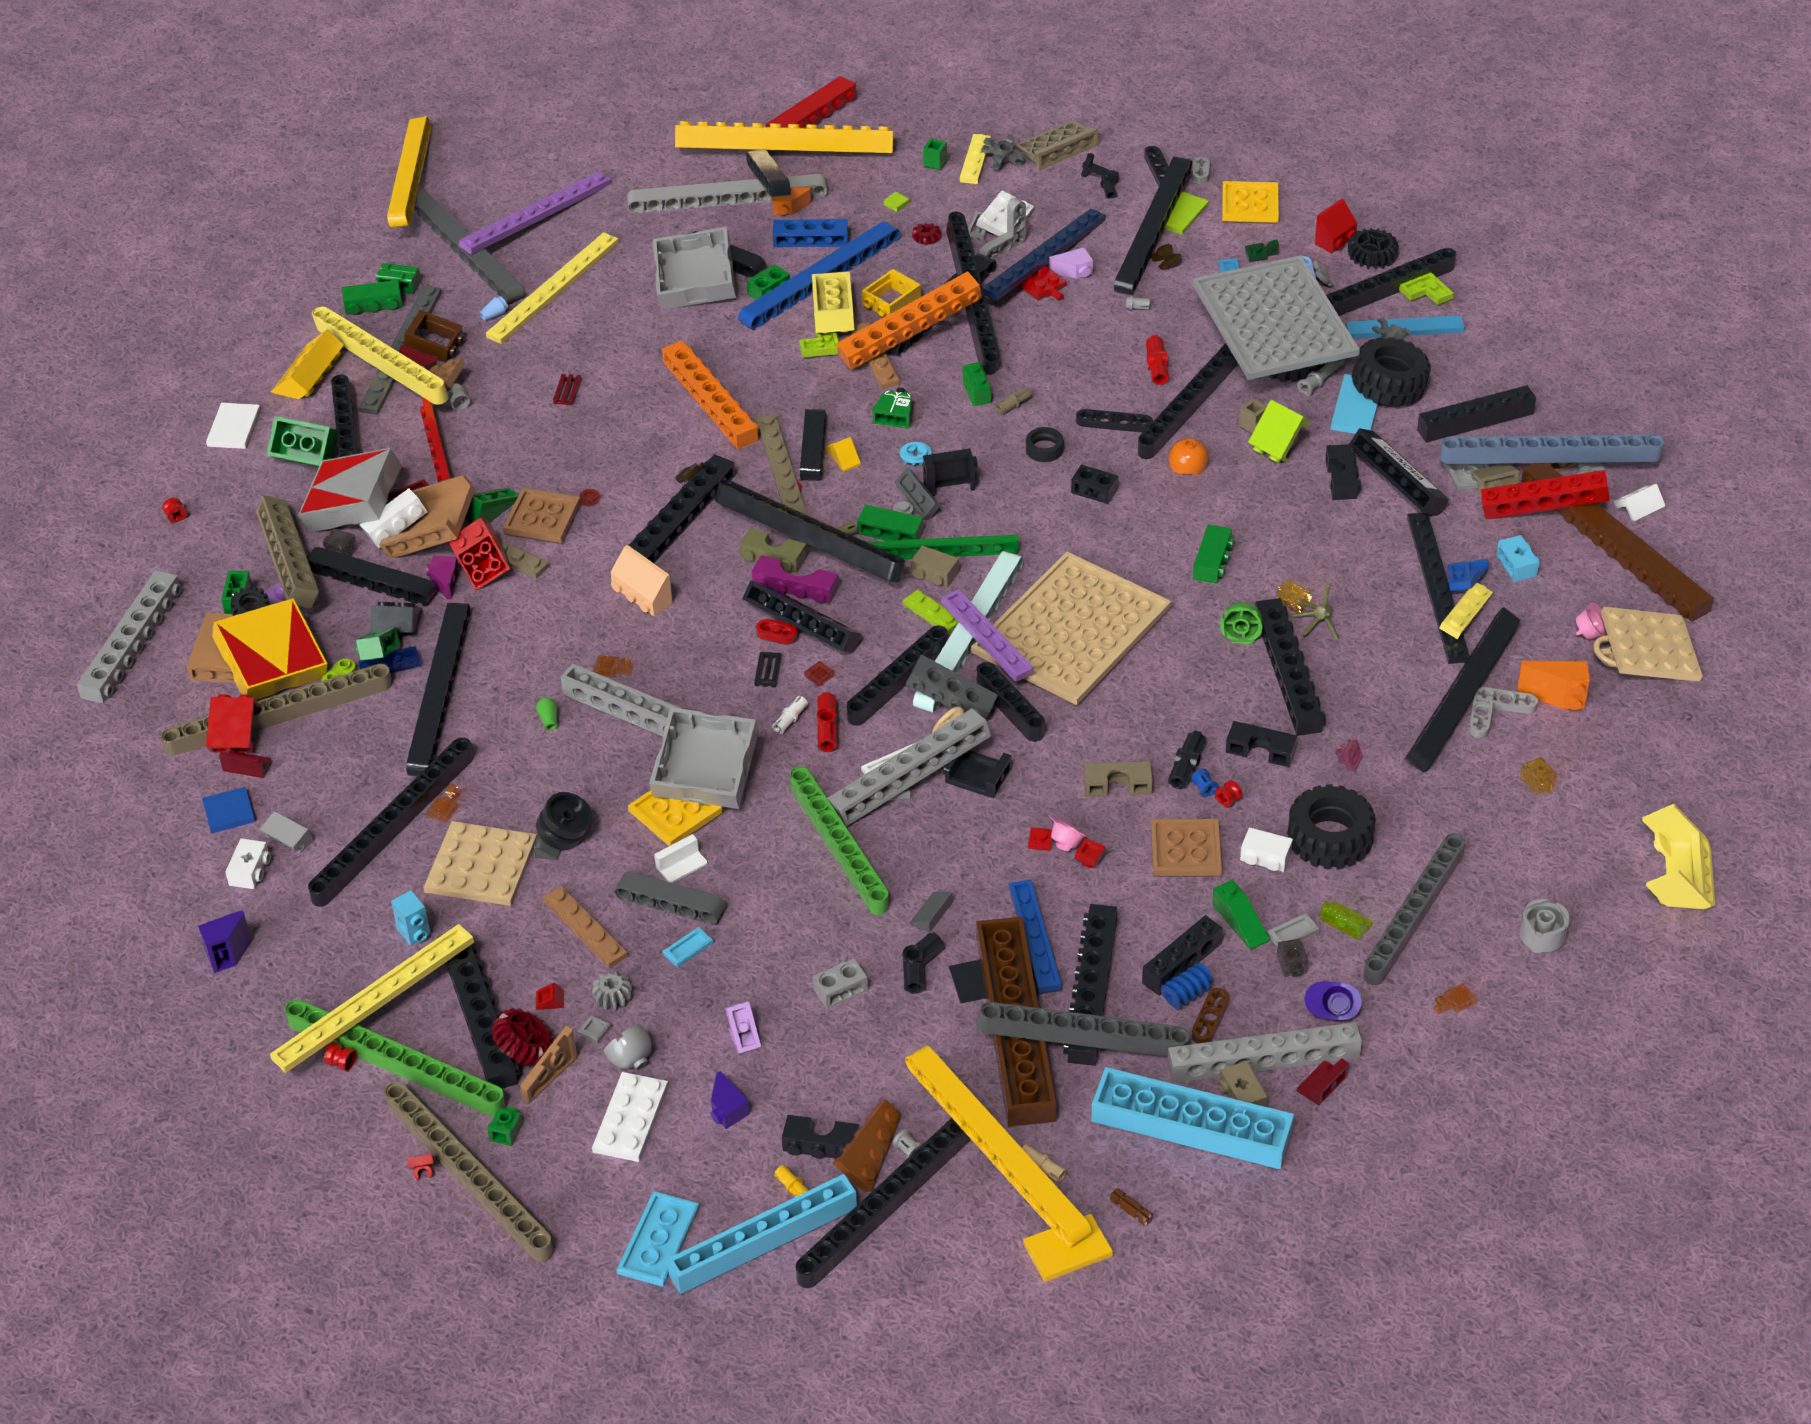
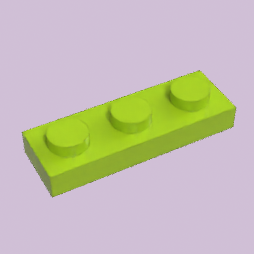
(930, 610)

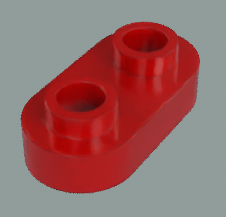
(776, 631)

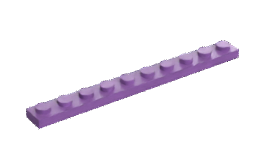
(534, 212)

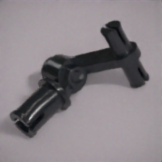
(1108, 176)

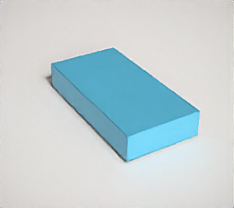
(688, 947)

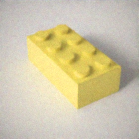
(832, 302)

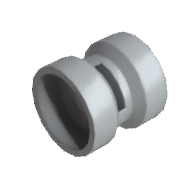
(458, 397)

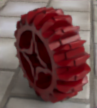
(521, 1036)

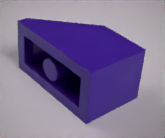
(727, 1102)

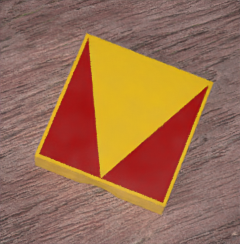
(269, 649)

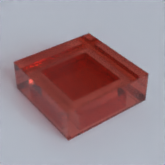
(819, 673)

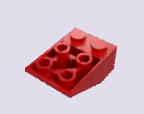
(480, 553)

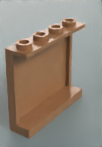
(446, 507)
(205, 659)

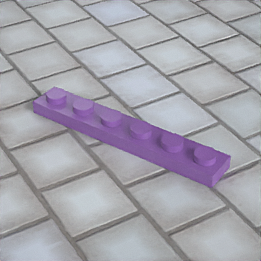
(987, 635)

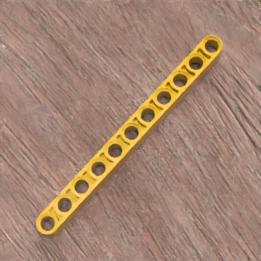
(409, 172)
(998, 1146)

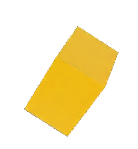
(844, 454)

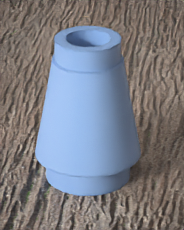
(494, 308)

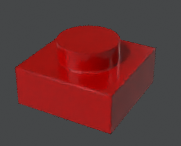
(1040, 839)

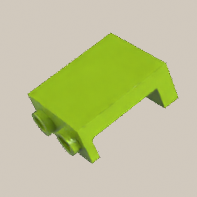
(1277, 431)

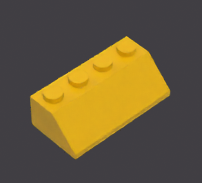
(309, 366)

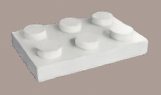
(995, 216)

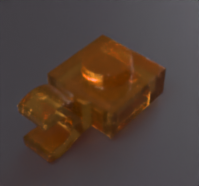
(610, 665)
(444, 808)
(1456, 998)

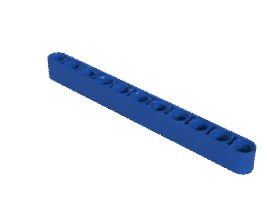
(801, 285)

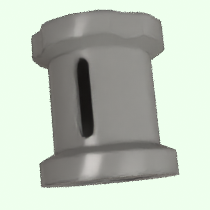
(908, 1144)

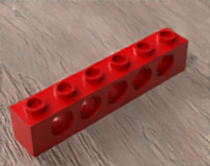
(1545, 494)

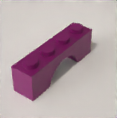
(816, 586)

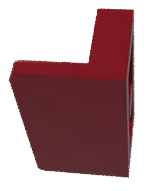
(245, 763)
(1323, 1081)

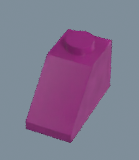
(444, 574)

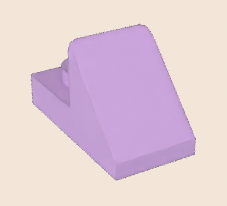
(742, 1027)

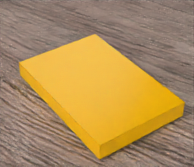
(1056, 1259)

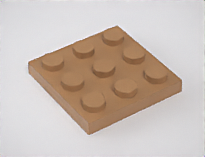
(541, 515)
(1186, 847)

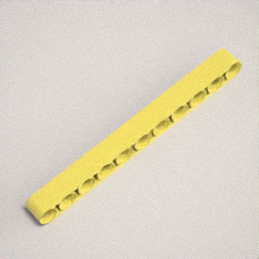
(382, 356)

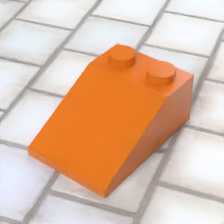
(1556, 682)

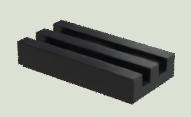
(766, 681)

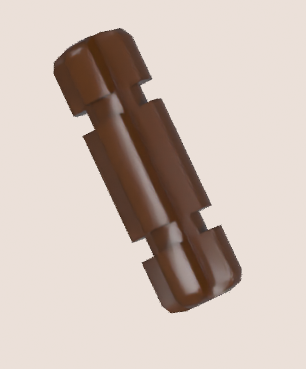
(1131, 1206)

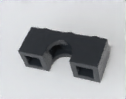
(1344, 475)
(1245, 737)
(800, 1139)

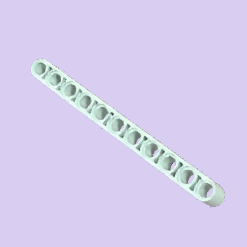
(986, 601)

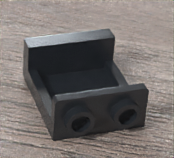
(949, 469)
(978, 772)

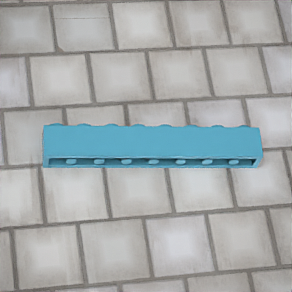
(761, 1234)

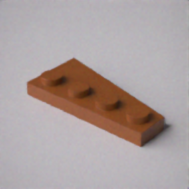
(866, 1152)

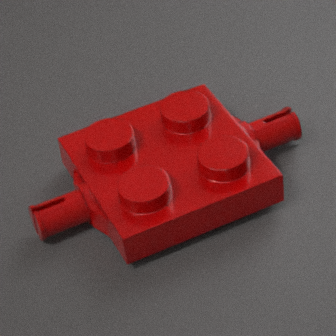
(1044, 284)

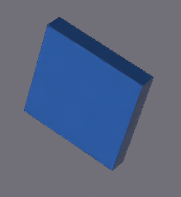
(228, 810)

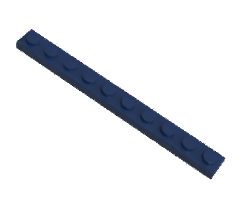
(1040, 256)

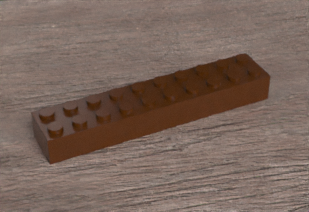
(1020, 1061)

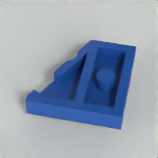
(1465, 574)

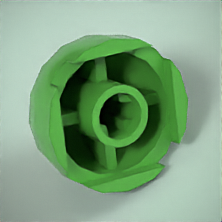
(1242, 619)

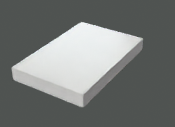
(233, 425)

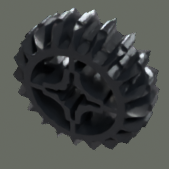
(1373, 248)

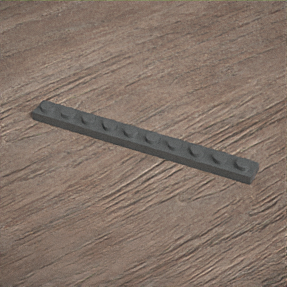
(382, 382)

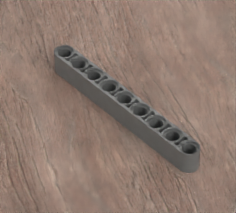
(1413, 909)
(1080, 1029)

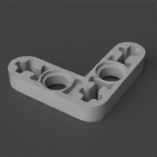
(1015, 233)
(1488, 704)

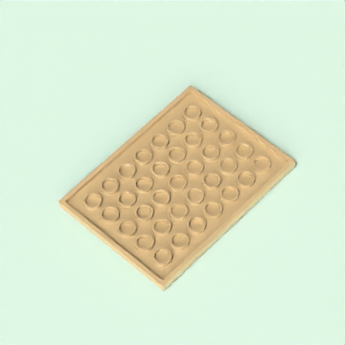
(1077, 625)

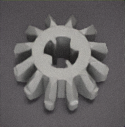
(611, 990)

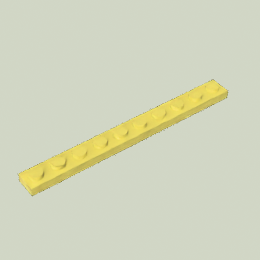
(552, 288)
(371, 998)

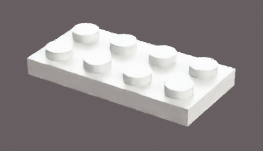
(630, 1117)

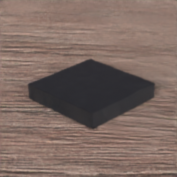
(968, 981)

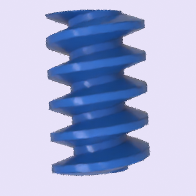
(1186, 985)

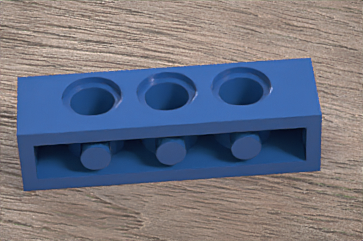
(810, 233)

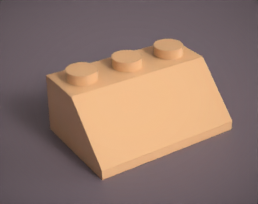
(641, 581)

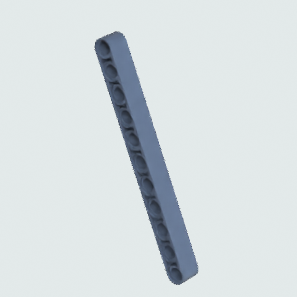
(1551, 449)

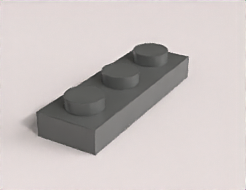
(917, 494)

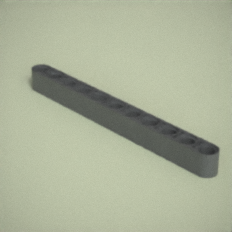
(481, 261)

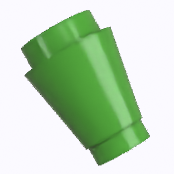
(547, 712)

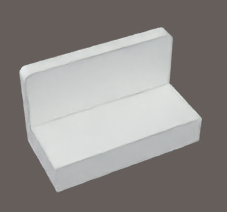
(1641, 502)
(679, 859)

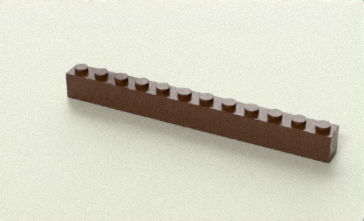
(1631, 551)

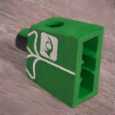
(893, 409)

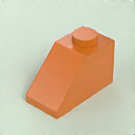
(792, 203)

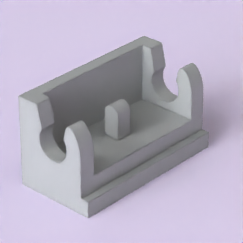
(287, 832)

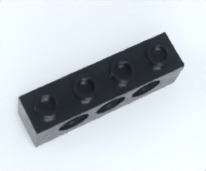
(1182, 953)

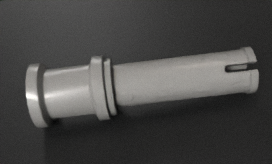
(1316, 378)

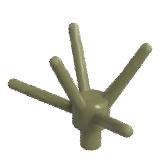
(1321, 612)

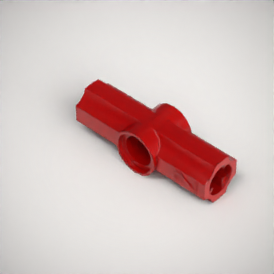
(1157, 360)
(827, 722)

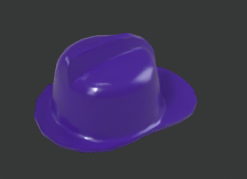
(1333, 1000)

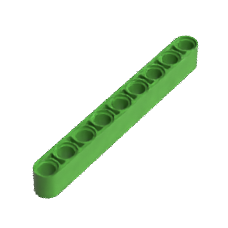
(839, 841)

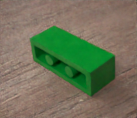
(371, 297)
(889, 524)
(1213, 554)

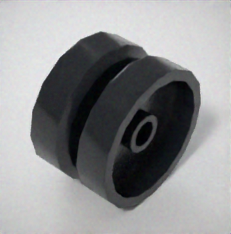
(564, 820)

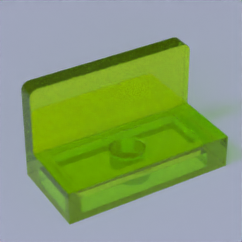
(1345, 919)

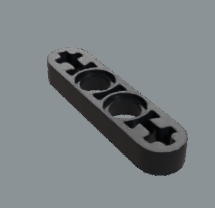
(1158, 159)
(1114, 420)

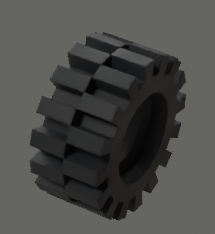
(246, 596)

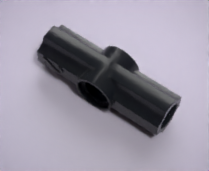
(1187, 759)

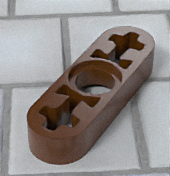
(1209, 1008)

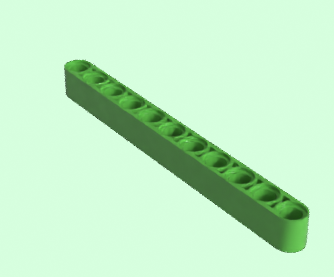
(406, 1062)

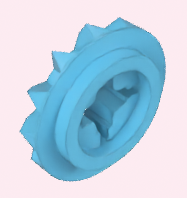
(910, 449)

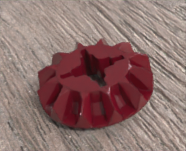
(924, 237)

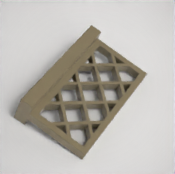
(1059, 146)

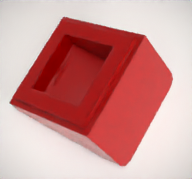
(550, 997)

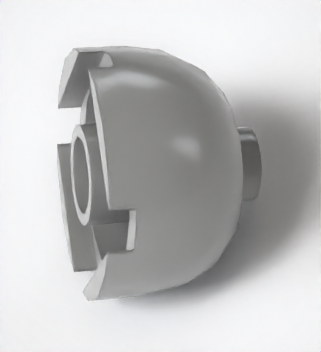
(630, 1049)

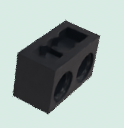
(1094, 484)

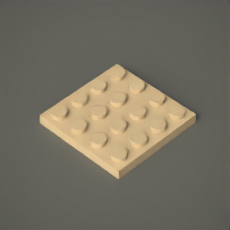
(1651, 644)
(480, 863)

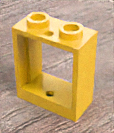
(891, 280)

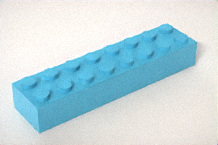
(1192, 1118)

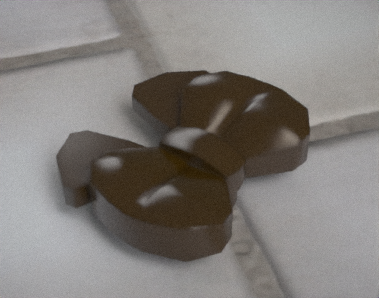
(1170, 259)
(688, 472)

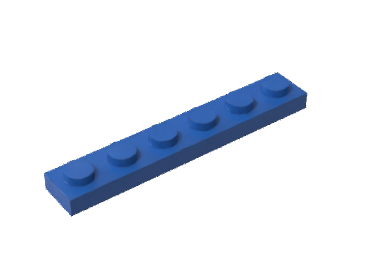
(1039, 948)

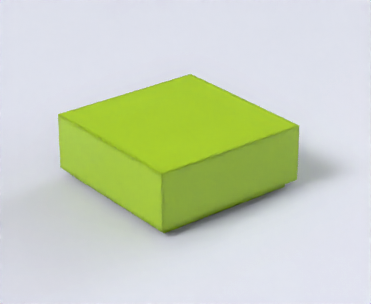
(896, 201)

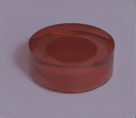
(589, 497)

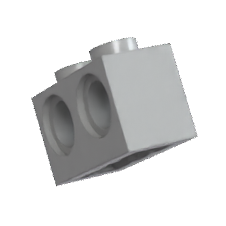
(840, 983)

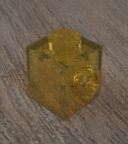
(1290, 593)
(1538, 776)

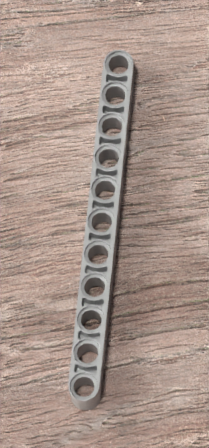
(715, 194)

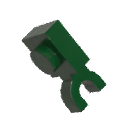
(1259, 252)

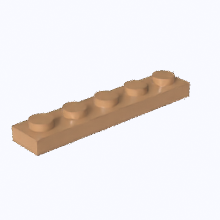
(880, 365)
(585, 926)

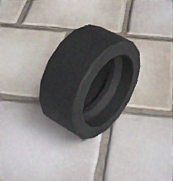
(1044, 454)

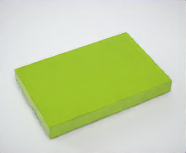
(1186, 212)

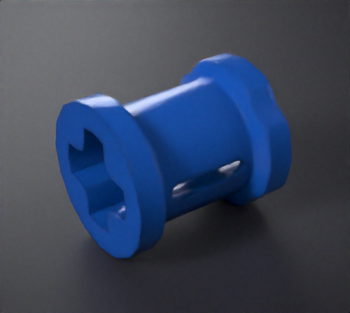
(1204, 782)

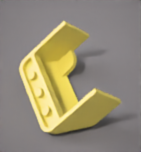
(1688, 861)

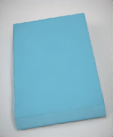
(1352, 409)
(657, 1238)

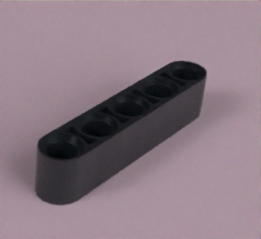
(745, 262)
(812, 444)
(1012, 702)

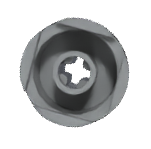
(1544, 926)

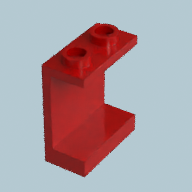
(230, 724)

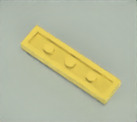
(974, 160)
(1466, 610)

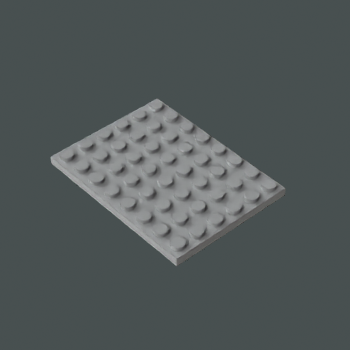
(1275, 317)

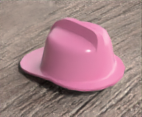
(1591, 622)
(1065, 834)

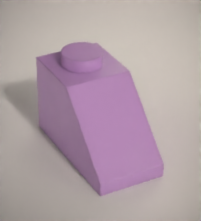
(1072, 264)

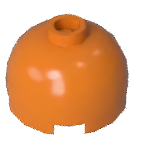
(1188, 457)

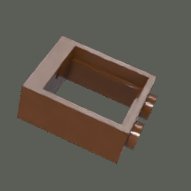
(437, 325)

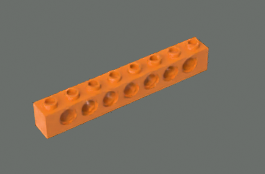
(909, 320)
(710, 394)

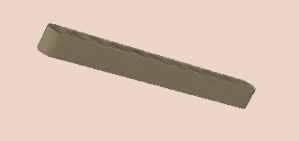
(288, 706)
(469, 1172)

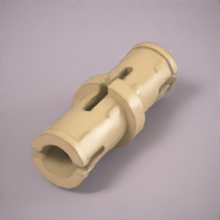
(1045, 1163)

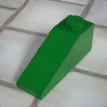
(490, 504)
(1239, 914)

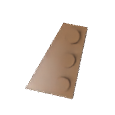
(551, 1065)

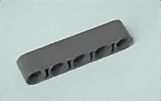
(670, 897)

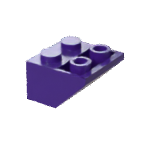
(225, 940)

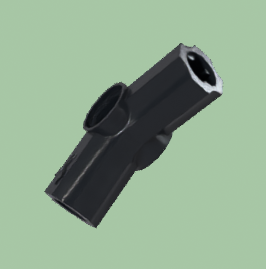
(914, 959)

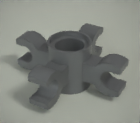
(1003, 152)
(1392, 331)

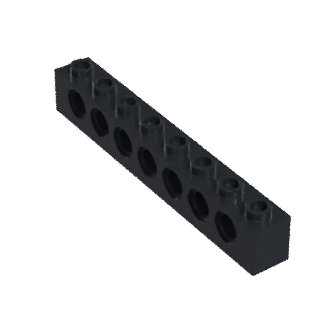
(682, 508)
(1290, 668)
(1092, 973)
(480, 1016)

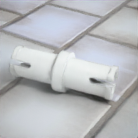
(790, 714)

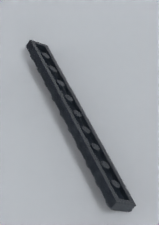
(1436, 583)

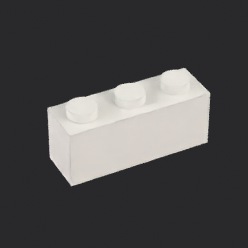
(395, 517)

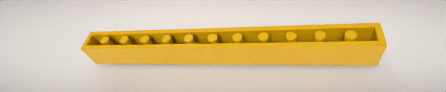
(784, 138)

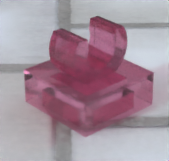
(1350, 755)

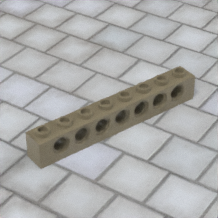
(287, 551)

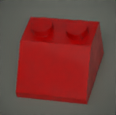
(1335, 227)

